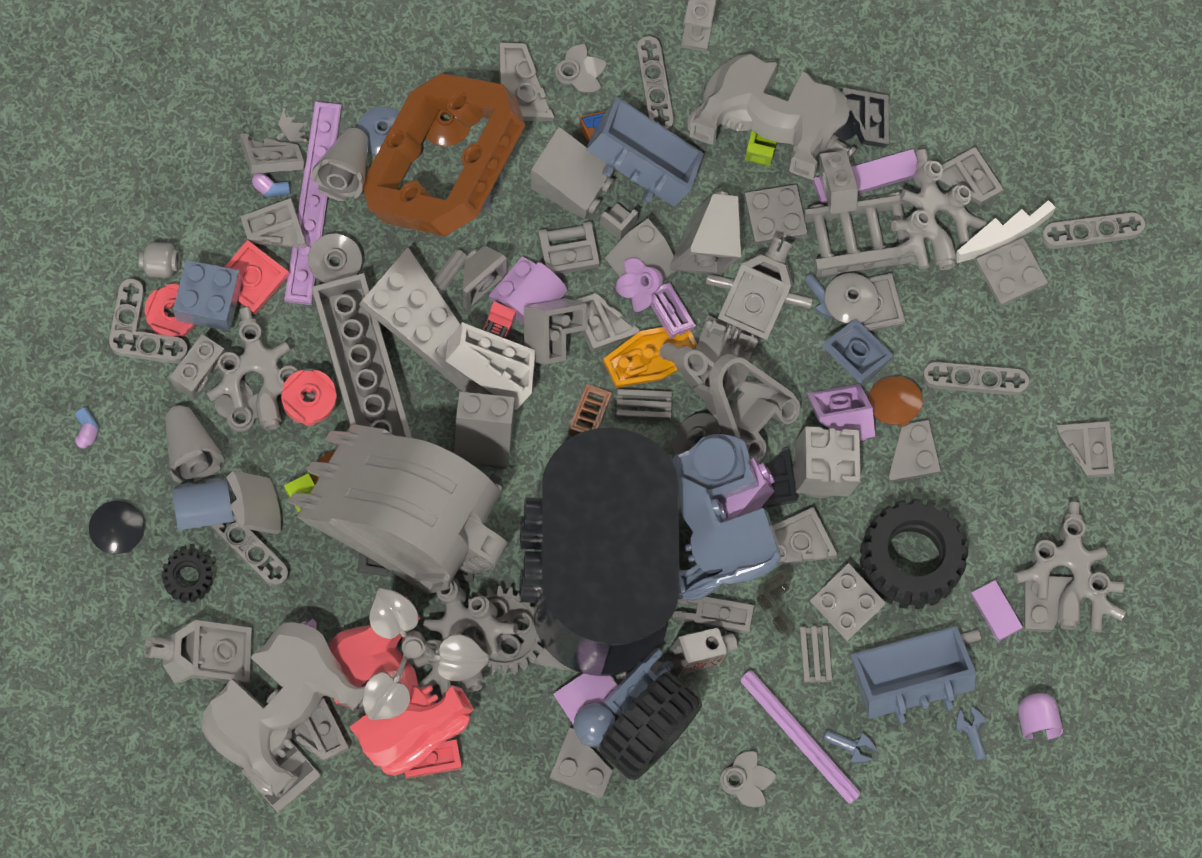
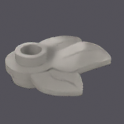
(584, 70)
(225, 408)
(751, 780)

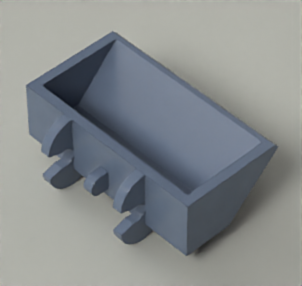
(645, 153)
(913, 673)

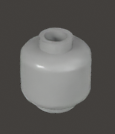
(159, 260)

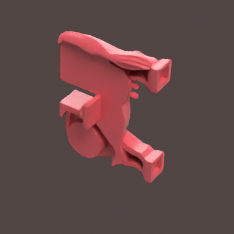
(409, 738)

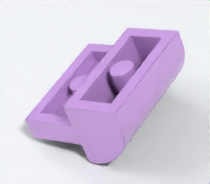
(527, 285)

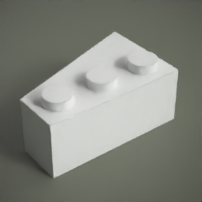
(492, 362)

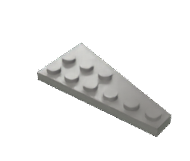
(418, 316)

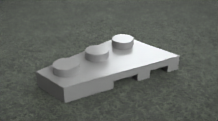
(520, 78)

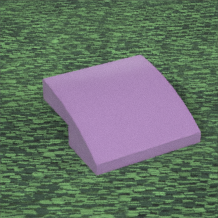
(584, 691)

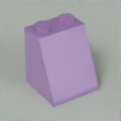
(751, 499)

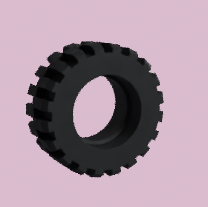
(901, 586)
(650, 726)

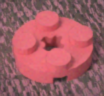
(157, 317)
(308, 412)

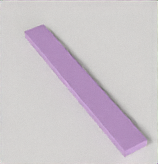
(312, 202)

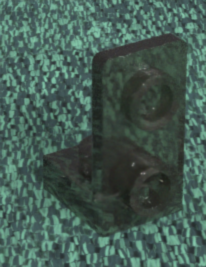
(776, 586)

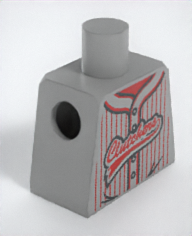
(700, 650)

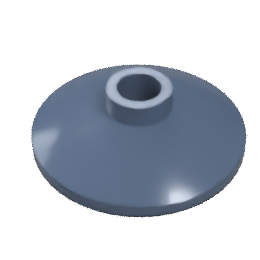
(369, 125)

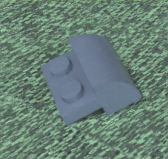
(202, 504)

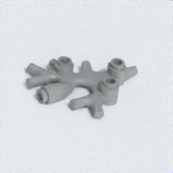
(922, 222)
(260, 360)
(1079, 561)
(457, 619)

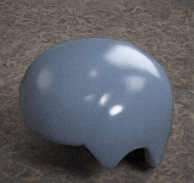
(593, 723)

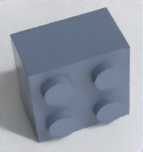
(207, 295)

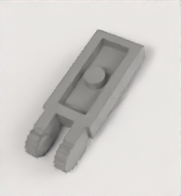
(717, 614)

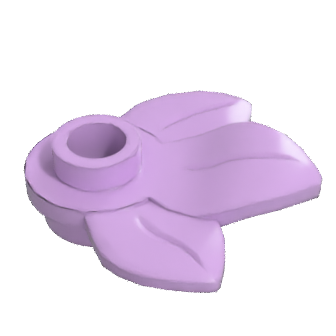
(635, 283)

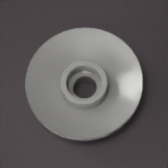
(334, 247)
(846, 309)

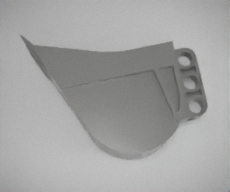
(404, 506)

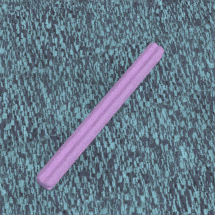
(800, 737)

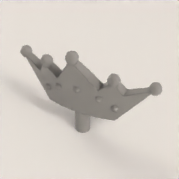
(290, 129)

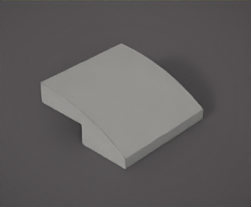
(255, 502)

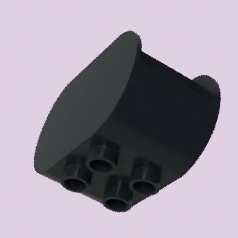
(602, 551)

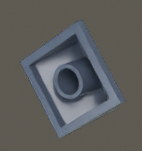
(858, 352)

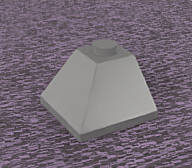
(645, 244)
(481, 273)

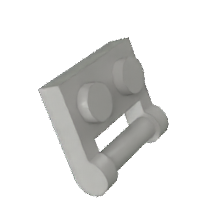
(569, 256)

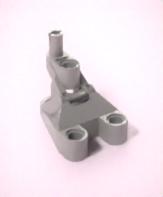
(752, 406)

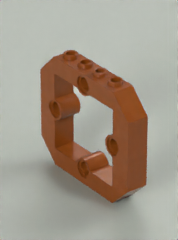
(483, 161)

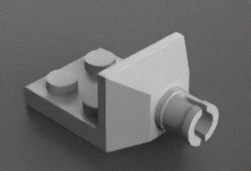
(759, 291)
(204, 652)

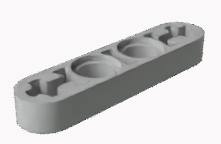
(654, 85)
(1091, 226)
(975, 375)
(244, 548)

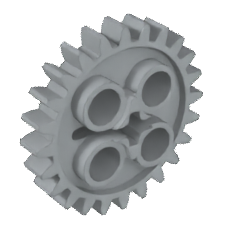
(512, 611)

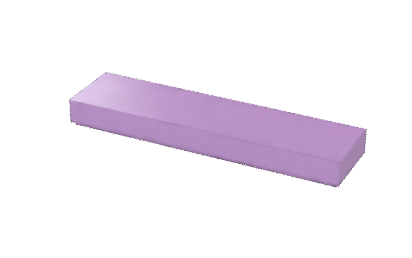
(879, 173)

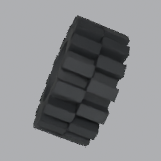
(183, 560)

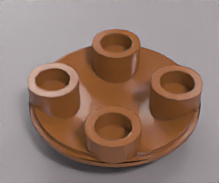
(895, 400)

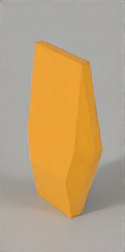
(640, 359)

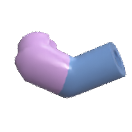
(268, 187)
(88, 430)

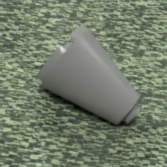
(343, 166)
(190, 447)

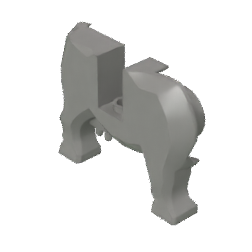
(741, 101)
(258, 734)

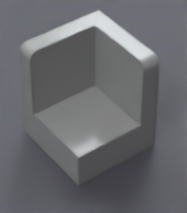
(618, 221)

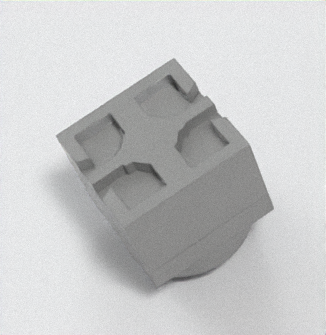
(827, 462)

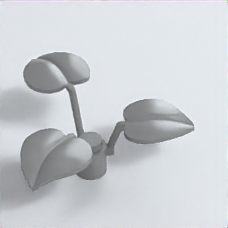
(395, 614)

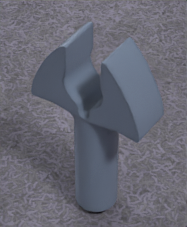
(819, 291)
(972, 731)
(851, 746)

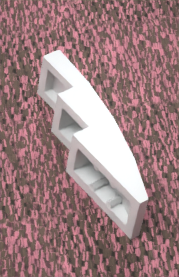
(998, 235)

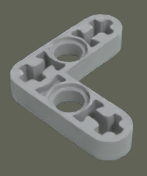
(130, 330)

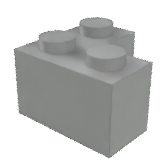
(547, 327)

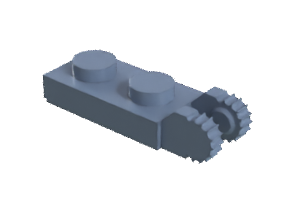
(635, 683)

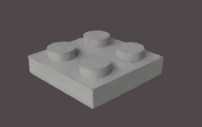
(775, 214)
(1011, 272)

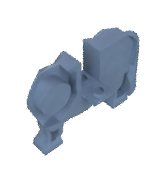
(723, 550)

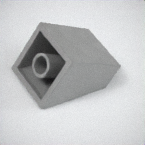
(570, 175)
(710, 237)
(484, 429)

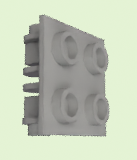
(722, 338)
(848, 602)

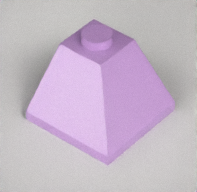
(844, 409)

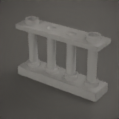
(698, 24)
(854, 259)

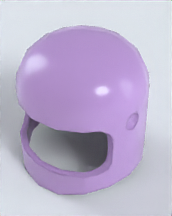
(1039, 713)

